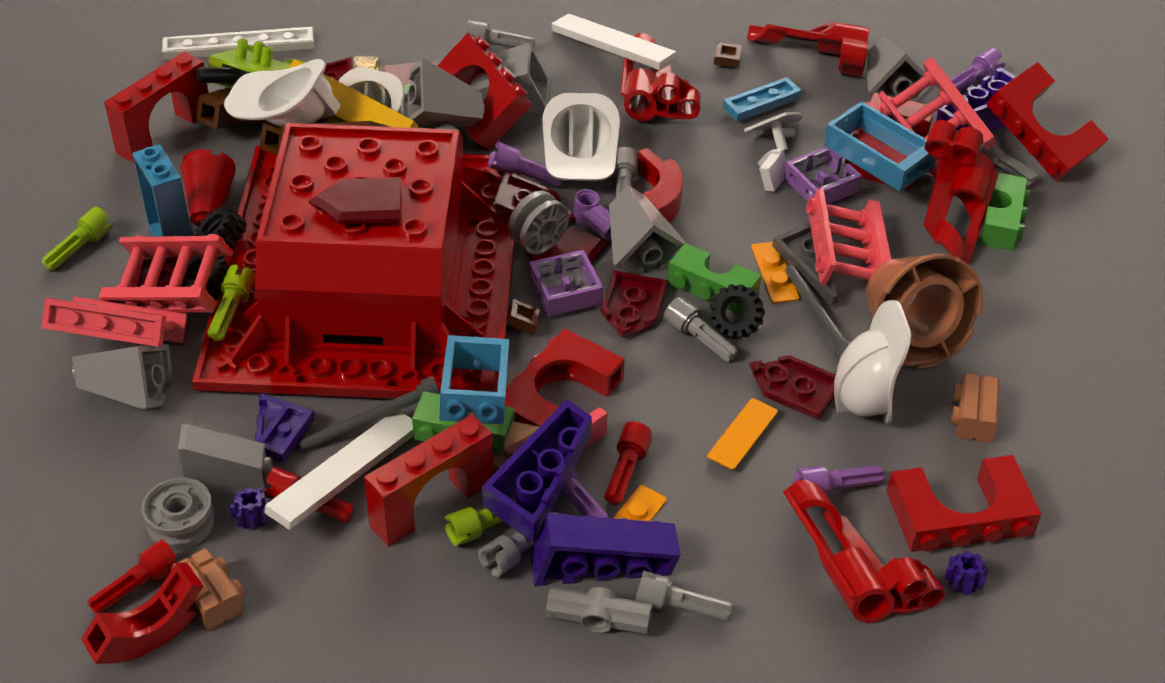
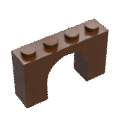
(213, 114)

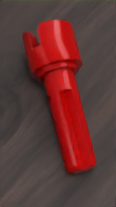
(632, 447)
(283, 479)
(153, 564)

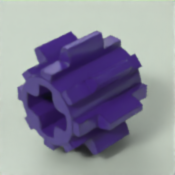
(250, 508)
(966, 572)

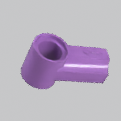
(591, 213)

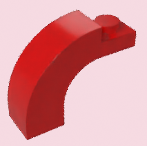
(665, 179)
(139, 631)

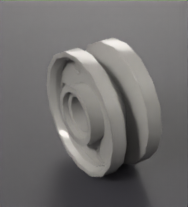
(538, 222)
(179, 512)

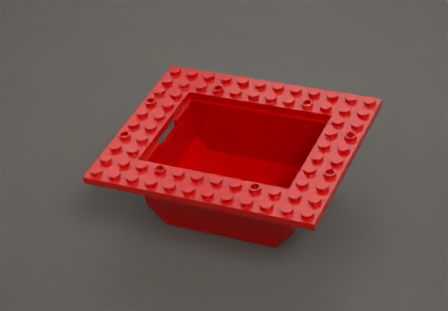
(400, 281)

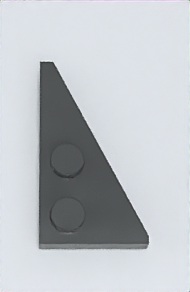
(798, 250)

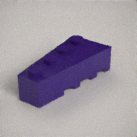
(978, 97)
(538, 471)
(602, 548)

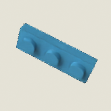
(762, 99)

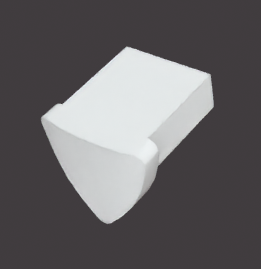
(772, 168)

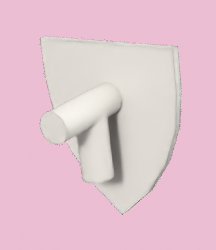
(776, 123)

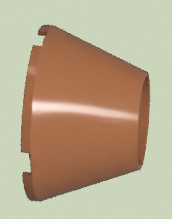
(942, 310)

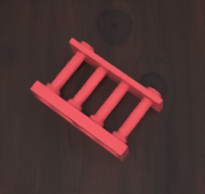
(949, 95)
(871, 234)
(172, 296)
(114, 321)

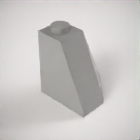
(892, 70)
(440, 98)
(640, 234)
(126, 374)
(222, 458)

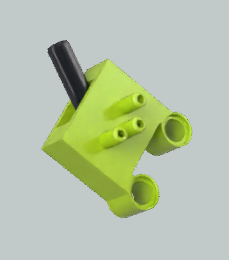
(229, 66)

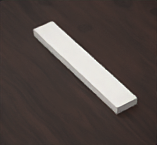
(614, 41)
(212, 44)
(340, 470)

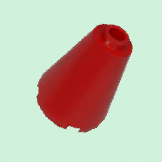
(206, 182)

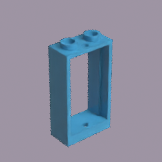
(887, 131)
(161, 193)
(475, 354)

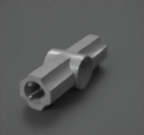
(599, 610)

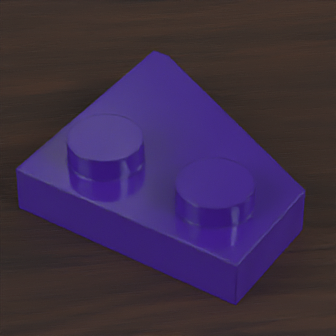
(281, 426)

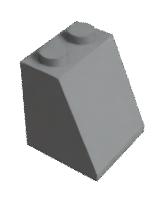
(528, 73)

